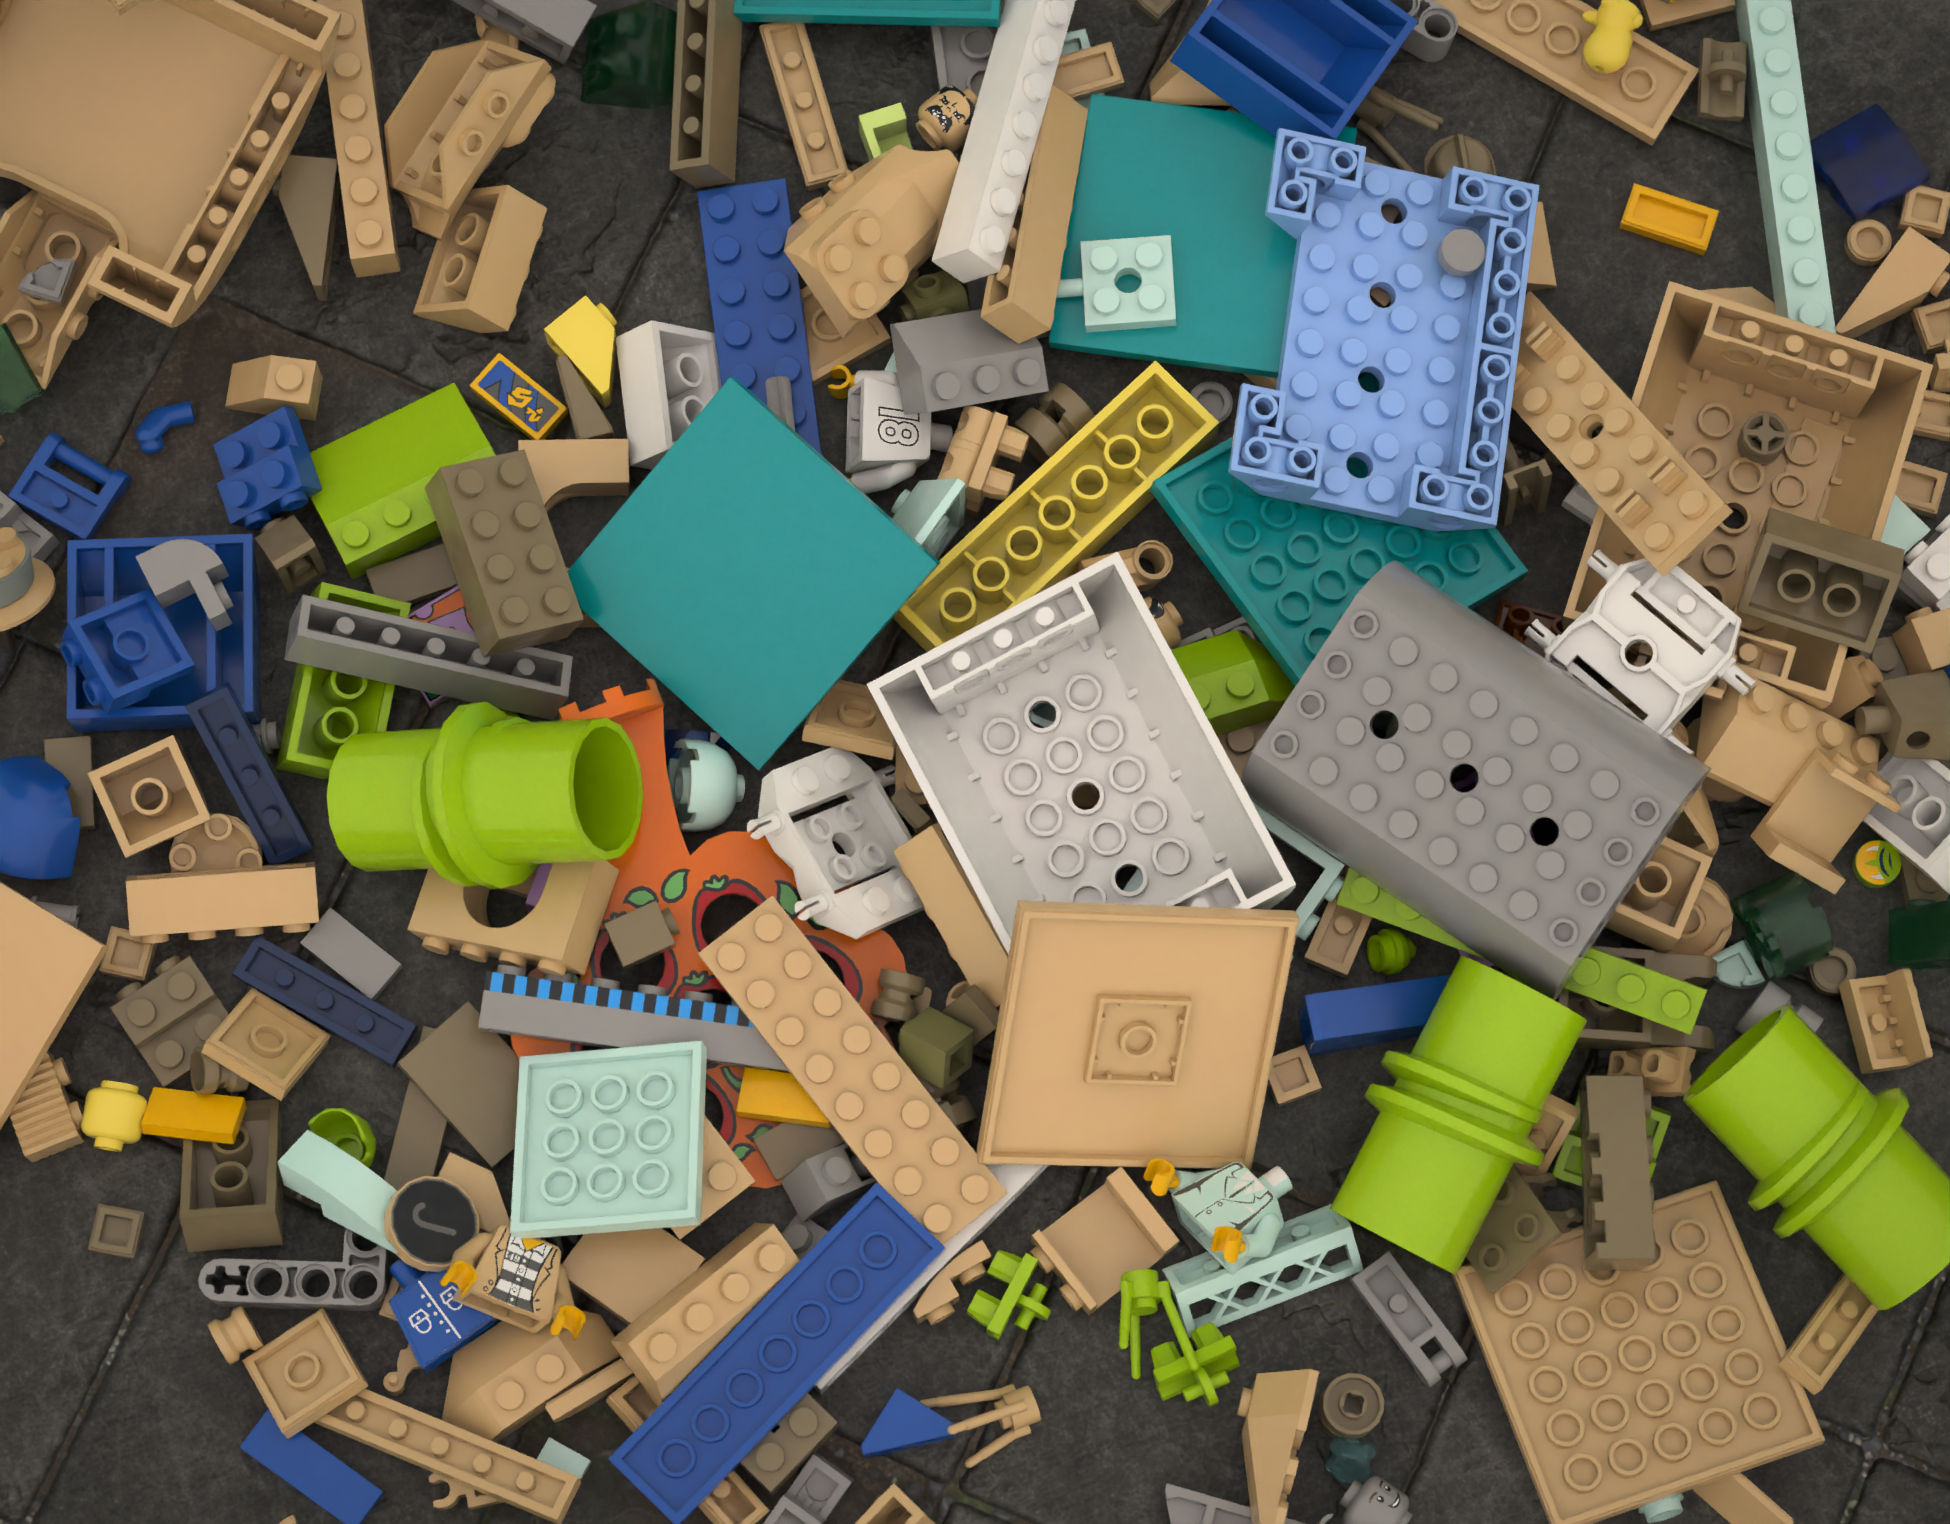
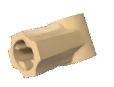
(1152, 550)

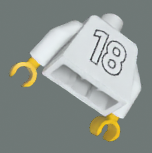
(880, 439)

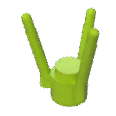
(1140, 1297)

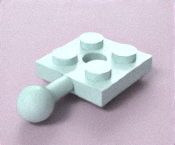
(1109, 260)

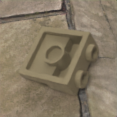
(170, 1017)

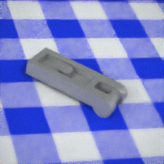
(1407, 1318)

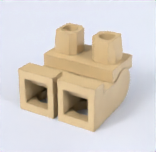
(975, 453)

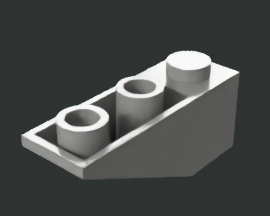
(826, 1182)

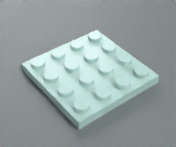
(609, 1140)

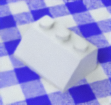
(665, 385)

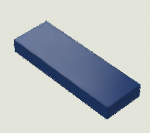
(313, 1471)

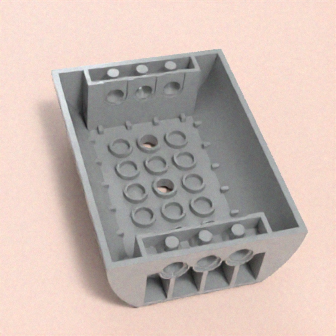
(1538, 751)

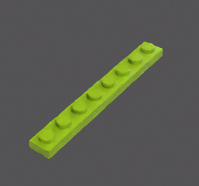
(1597, 976)

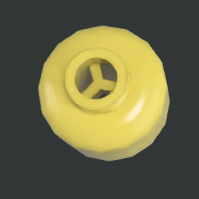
(113, 1115)

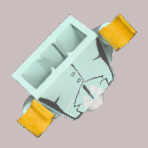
(1225, 1208)

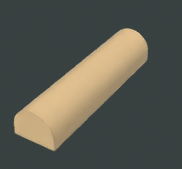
(731, 1501)

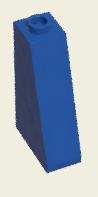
(1367, 1014)

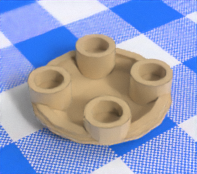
(215, 845)

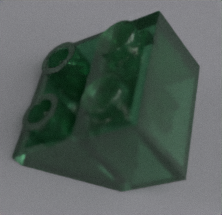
(631, 57)

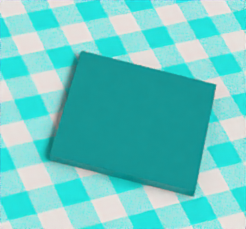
(1207, 186)
(748, 573)

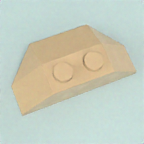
(512, 1373)

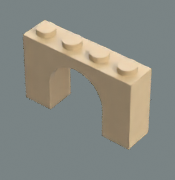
(578, 469)
(552, 936)

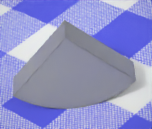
(50, 281)

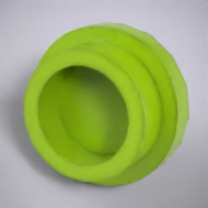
(1390, 951)

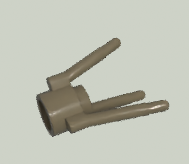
(1379, 109)

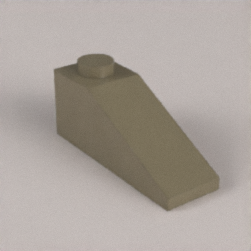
(310, 200)

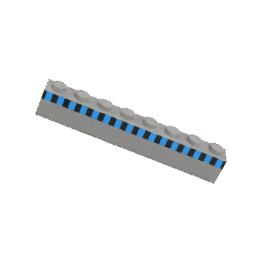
(619, 1018)

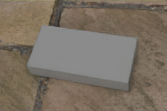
(351, 954)

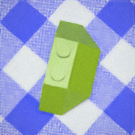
(1234, 680)

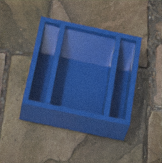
(1294, 59)
(108, 571)

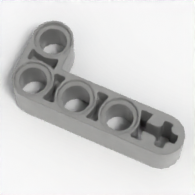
(295, 1277)

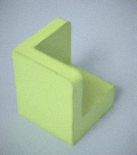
(883, 130)

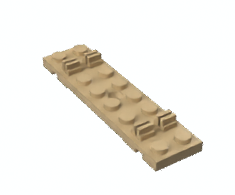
(1627, 466)

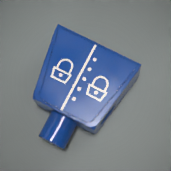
(431, 1318)

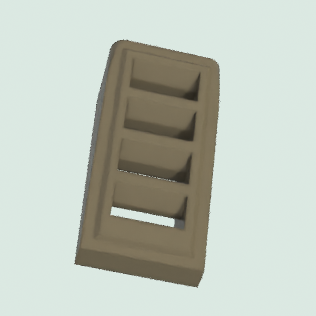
(584, 412)

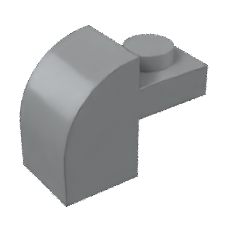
(187, 568)

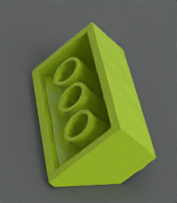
(333, 705)

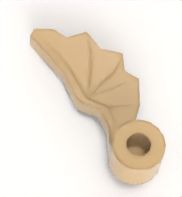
(395, 1381)

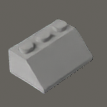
(962, 363)

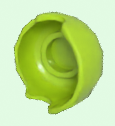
(346, 1132)

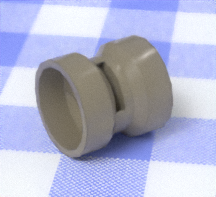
(898, 994)
(210, 1075)

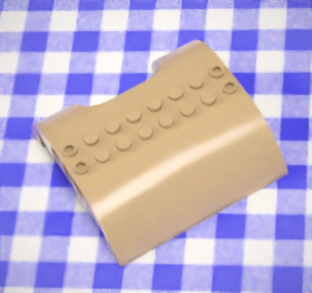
(159, 126)

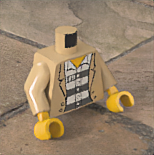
(515, 1281)

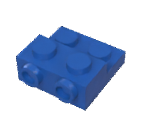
(266, 469)
(125, 651)

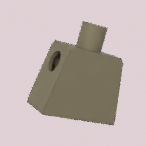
(1911, 716)

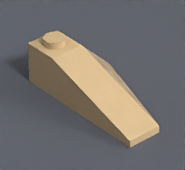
(1272, 1433)

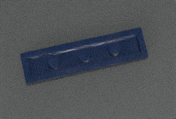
(249, 774)
(325, 1001)

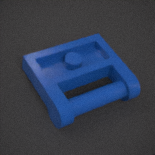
(63, 500)

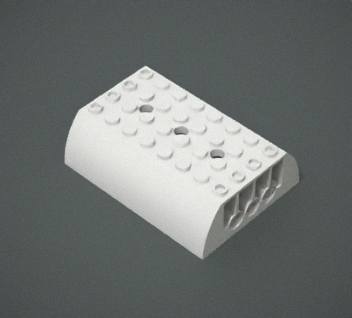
(1119, 725)

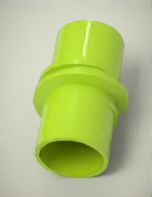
(485, 796)
(1458, 1113)
(1829, 1156)

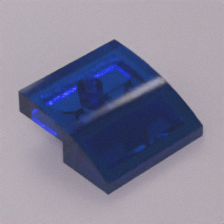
(1867, 162)

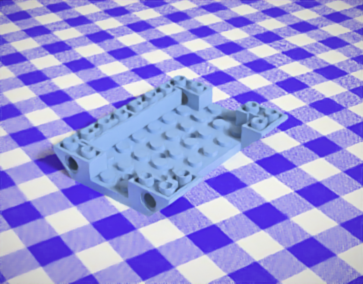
(1438, 351)

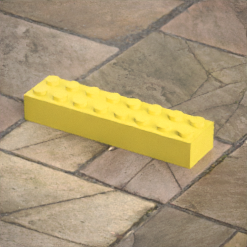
(1063, 509)

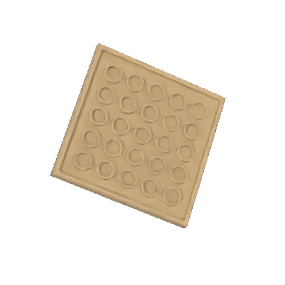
(1640, 1375)

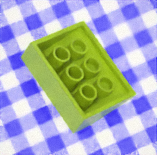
(378, 478)

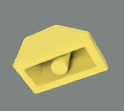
(589, 341)

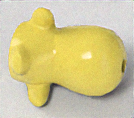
(1611, 40)

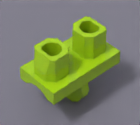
(995, 1312)
(1215, 1358)

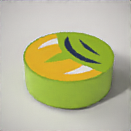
(1876, 864)

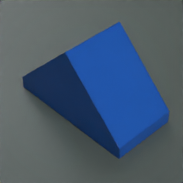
(904, 1426)

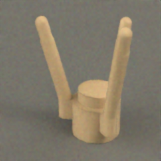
(1014, 1410)

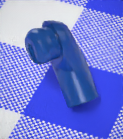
(158, 422)

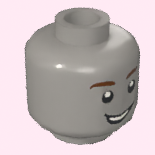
(1375, 1503)

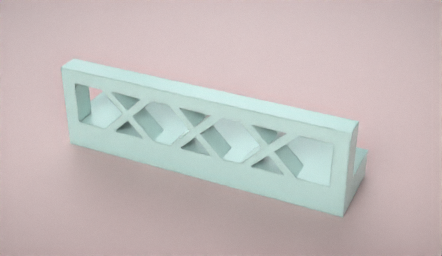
(1299, 1240)

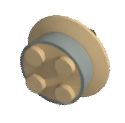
(24, 584)

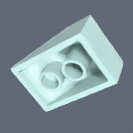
(932, 512)

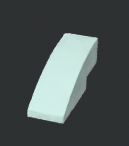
(341, 1184)

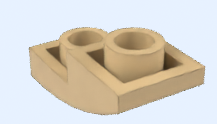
(941, 1294)

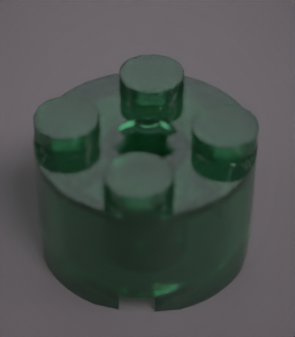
(1783, 925)

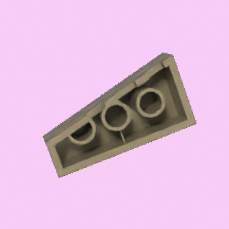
(1616, 1173)

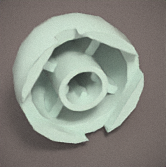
(703, 785)

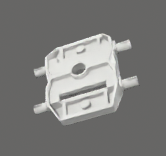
(1616, 620)
(864, 828)

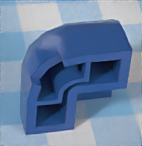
(36, 820)

